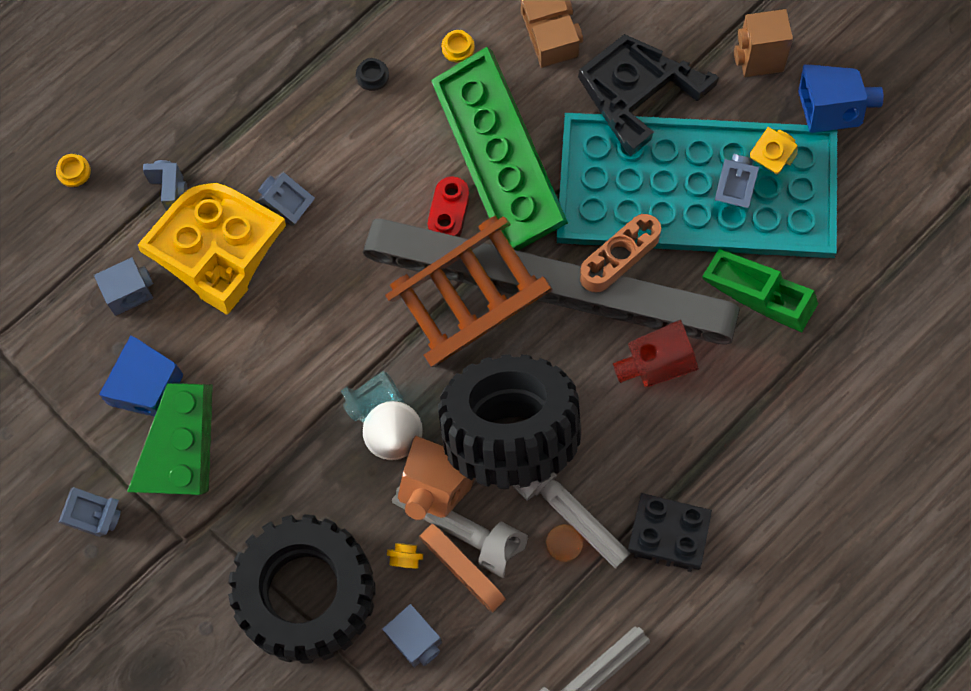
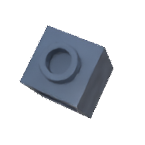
(124, 286)
(413, 637)

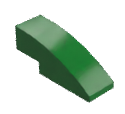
(761, 289)

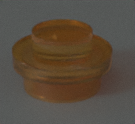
(564, 543)

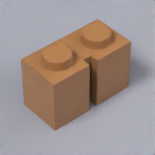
(552, 30)
(764, 43)

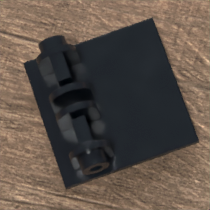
(670, 532)

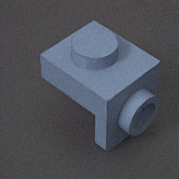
(170, 177)
(90, 512)

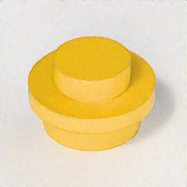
(458, 46)
(73, 170)
(404, 556)

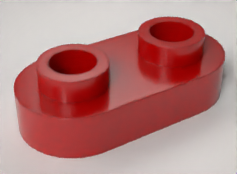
(449, 206)

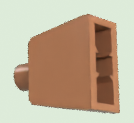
(430, 481)

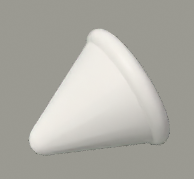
(391, 430)

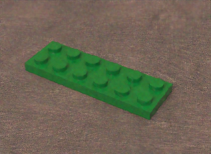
(498, 149)

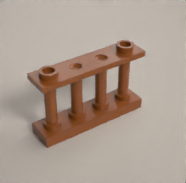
(470, 326)

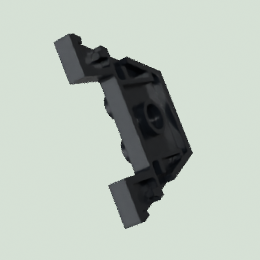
(627, 77)

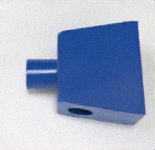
(835, 97)
(139, 378)

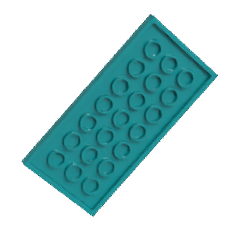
(678, 182)

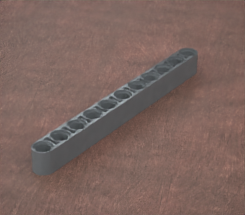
(624, 300)

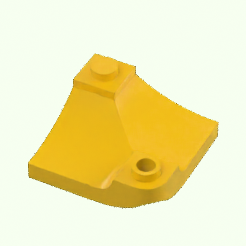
(213, 242)

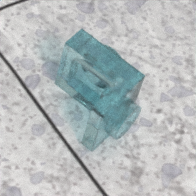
(371, 394)

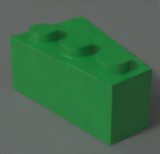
(178, 443)

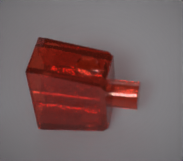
(668, 348)

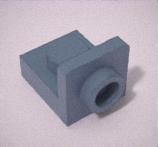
(737, 181)
(285, 197)

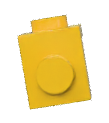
(774, 150)

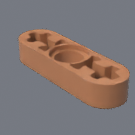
(617, 267)
(462, 568)

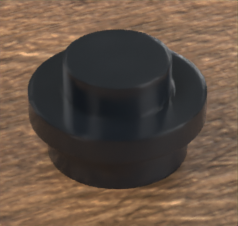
(372, 74)

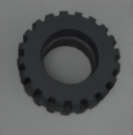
(512, 451)
(268, 555)

